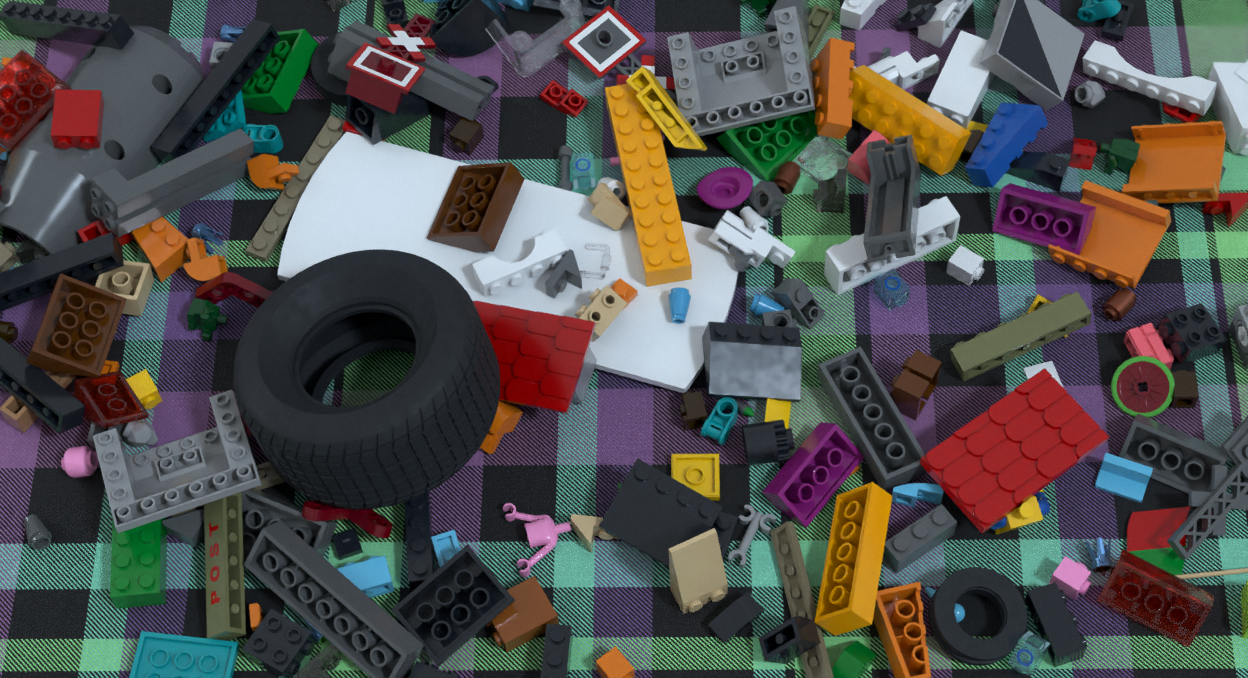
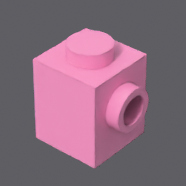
(1071, 578)

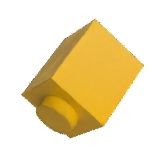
(145, 389)

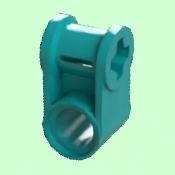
(1098, 9)
(265, 138)
(718, 424)

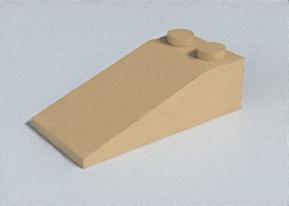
(697, 572)

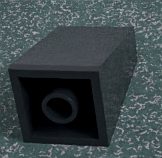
(380, 124)

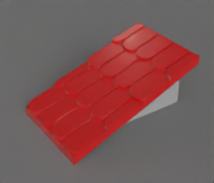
(540, 356)
(1013, 450)

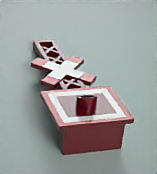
(387, 75)

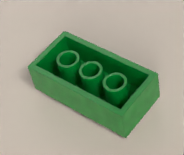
(139, 565)

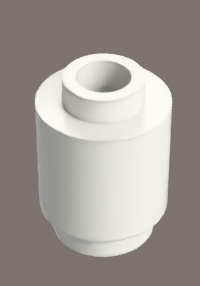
(616, 186)

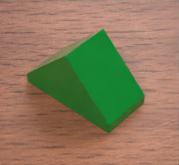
(853, 661)

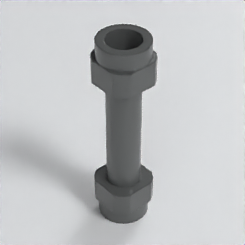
(565, 157)

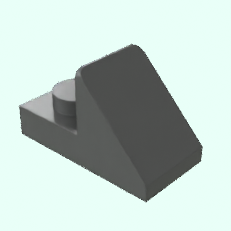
(565, 272)

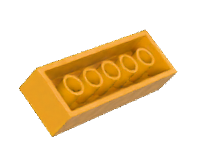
(896, 113)
(853, 559)

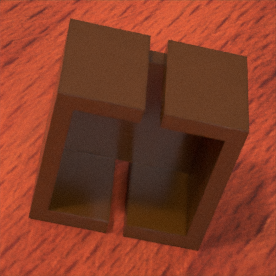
(915, 382)

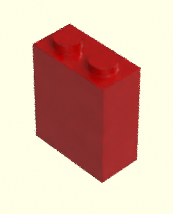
(77, 119)

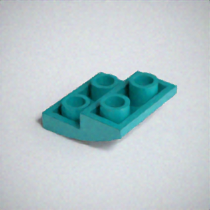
(229, 121)

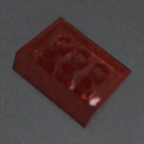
(25, 97)

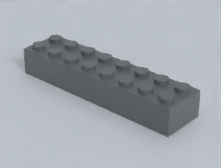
(332, 603)

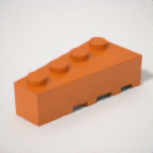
(833, 88)
(162, 246)

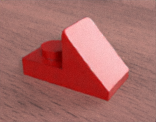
(1082, 153)
(1229, 203)

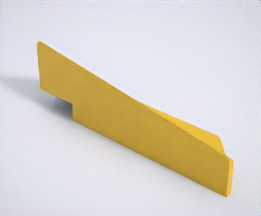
(664, 110)

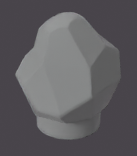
(1089, 94)
(140, 433)

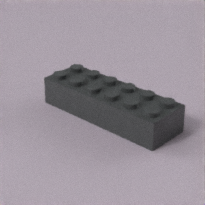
(872, 418)

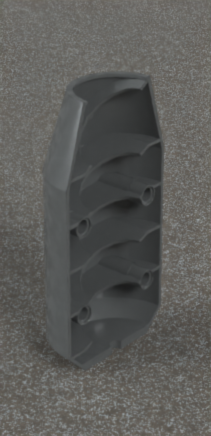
(142, 94)

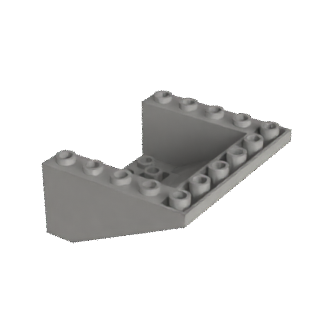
(744, 78)
(179, 472)

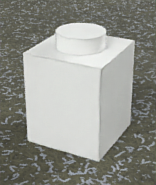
(965, 266)

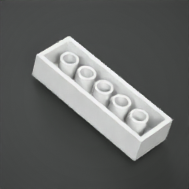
(848, 264)

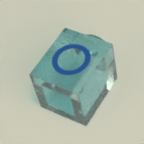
(583, 171)
(891, 289)
(1029, 653)

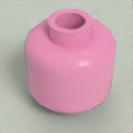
(80, 461)

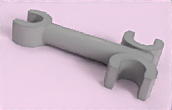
(755, 521)

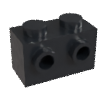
(789, 640)

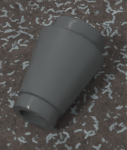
(37, 534)

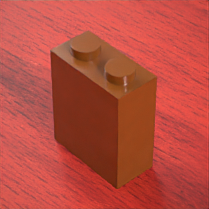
(524, 617)

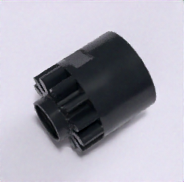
(767, 442)

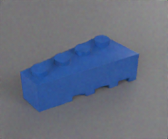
(1003, 142)

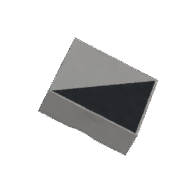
(1033, 50)

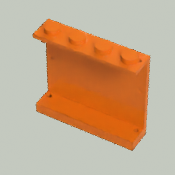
(1177, 162)
(1121, 236)

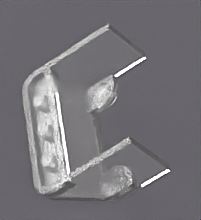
(531, 55)

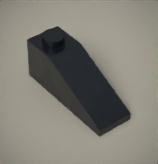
(1040, 168)

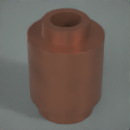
(787, 177)
(1119, 304)

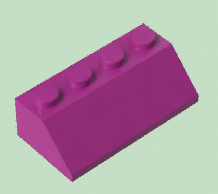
(1043, 218)
(813, 473)

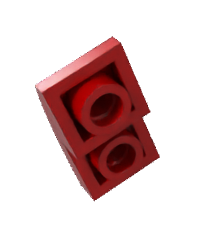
(563, 100)

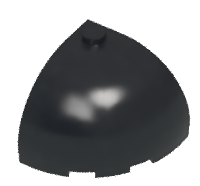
(463, 26)

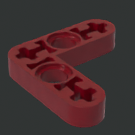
(232, 284)
(364, 518)

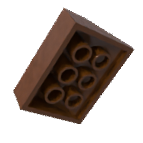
(477, 206)
(76, 328)

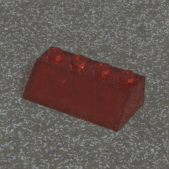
(1156, 598)

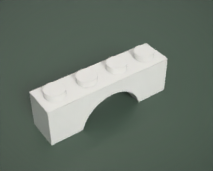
(497, 275)

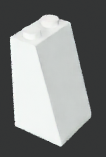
(962, 80)
(1231, 104)

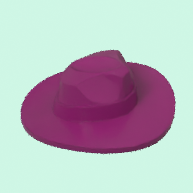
(725, 187)

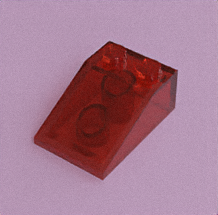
(109, 400)

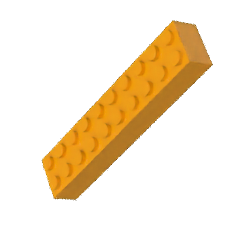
(648, 188)

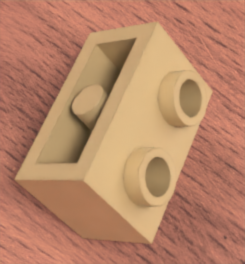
(602, 309)

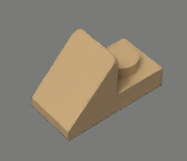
(608, 207)
(587, 528)

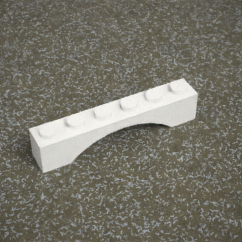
(1187, 93)

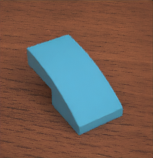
(909, 493)

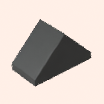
(187, 527)

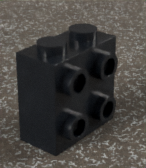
(1191, 333)
(279, 645)

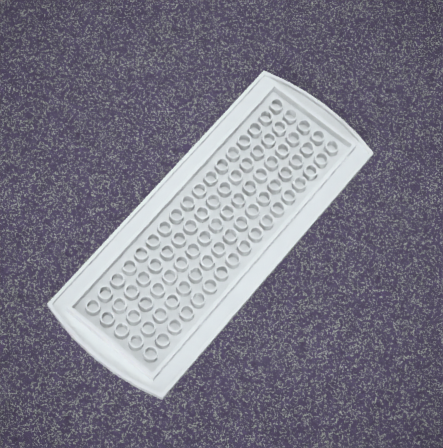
(390, 197)

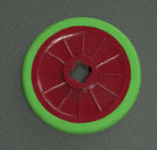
(1137, 370)

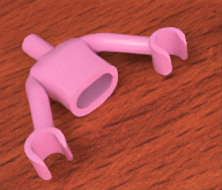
(539, 532)

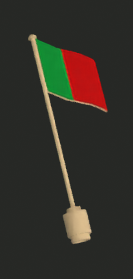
(1148, 540)

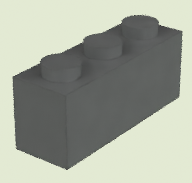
(919, 538)

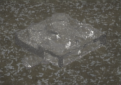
(822, 159)

